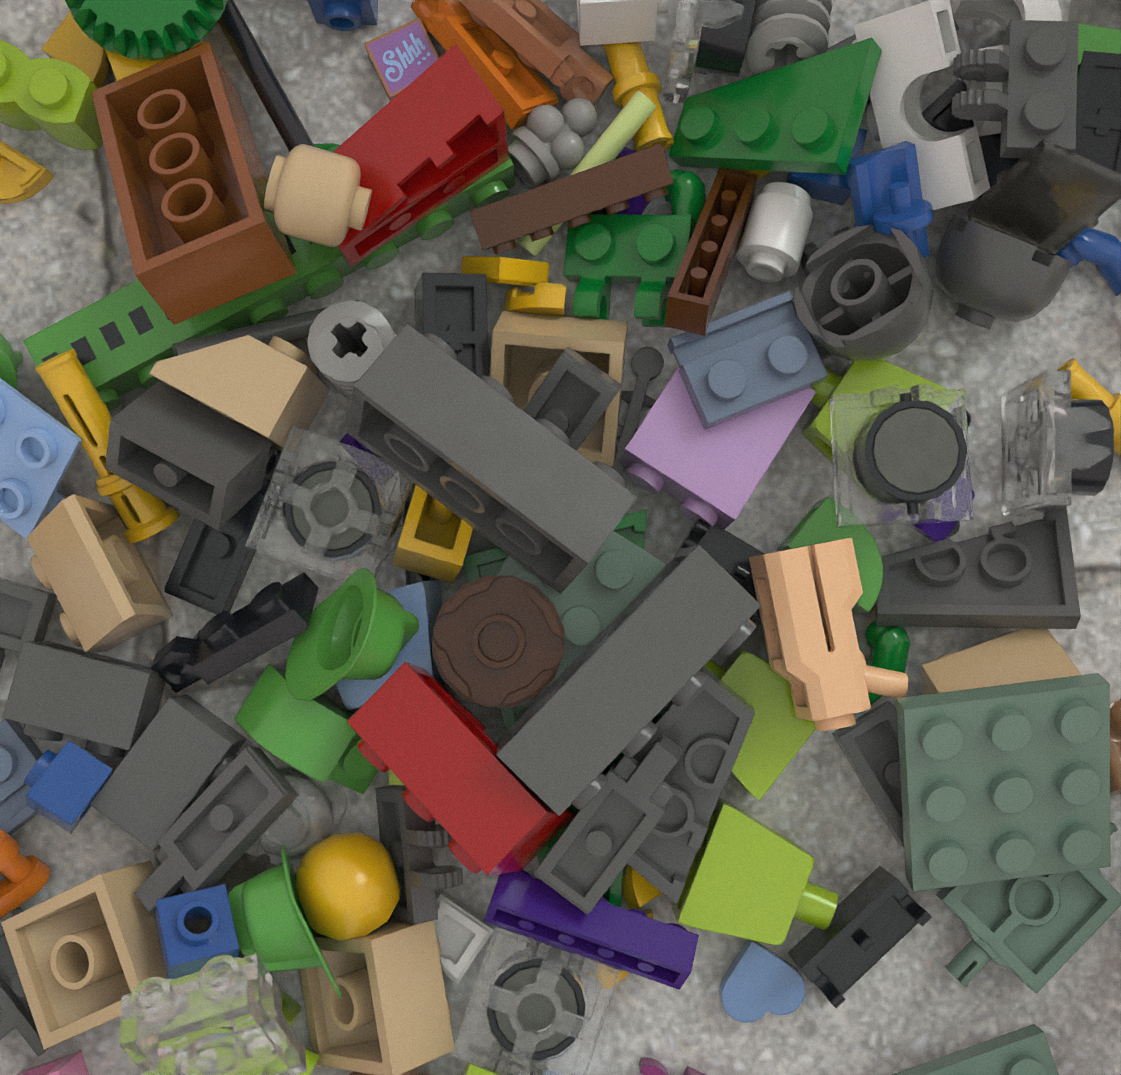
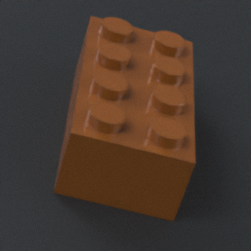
(190, 185)

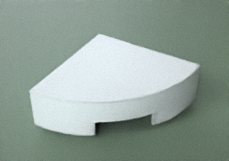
(459, 934)

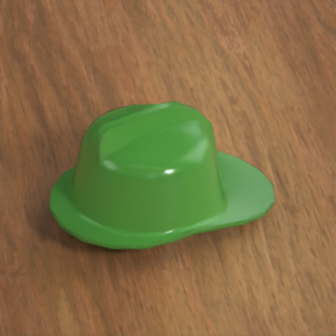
(349, 637)
(273, 922)

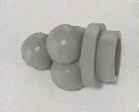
(551, 141)

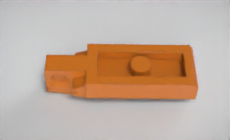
(494, 60)

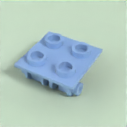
(32, 460)

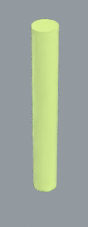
(606, 149)

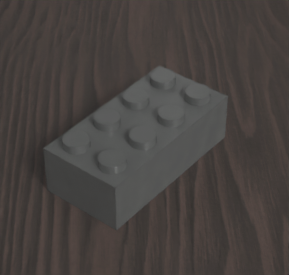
(486, 457)
(627, 678)

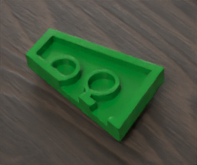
(782, 119)

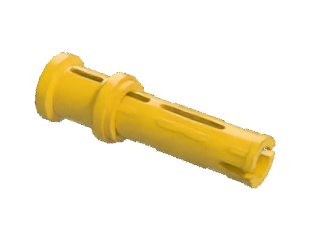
(90, 420)

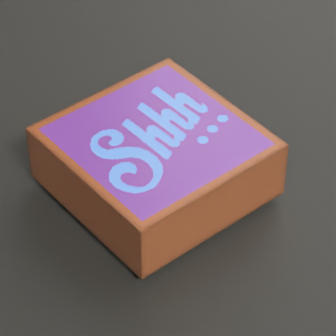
(401, 56)

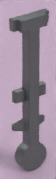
(646, 366)

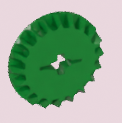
(146, 26)

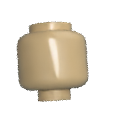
(316, 195)

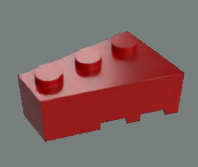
(424, 150)
(454, 773)

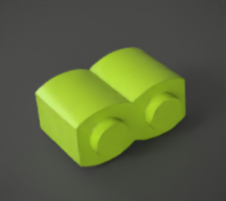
(48, 97)

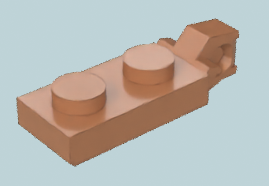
(544, 44)

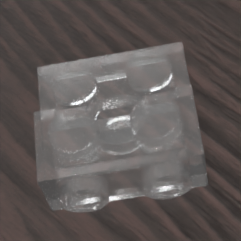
(211, 1023)

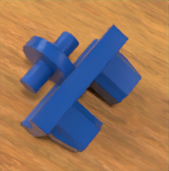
(889, 193)

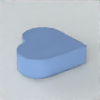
(760, 983)

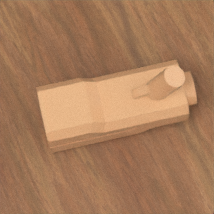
(813, 633)

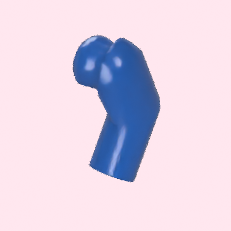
(1099, 249)

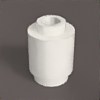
(776, 232)

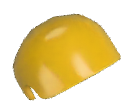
(347, 885)

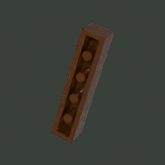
(572, 199)
(710, 252)

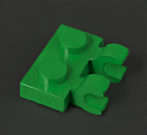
(626, 251)

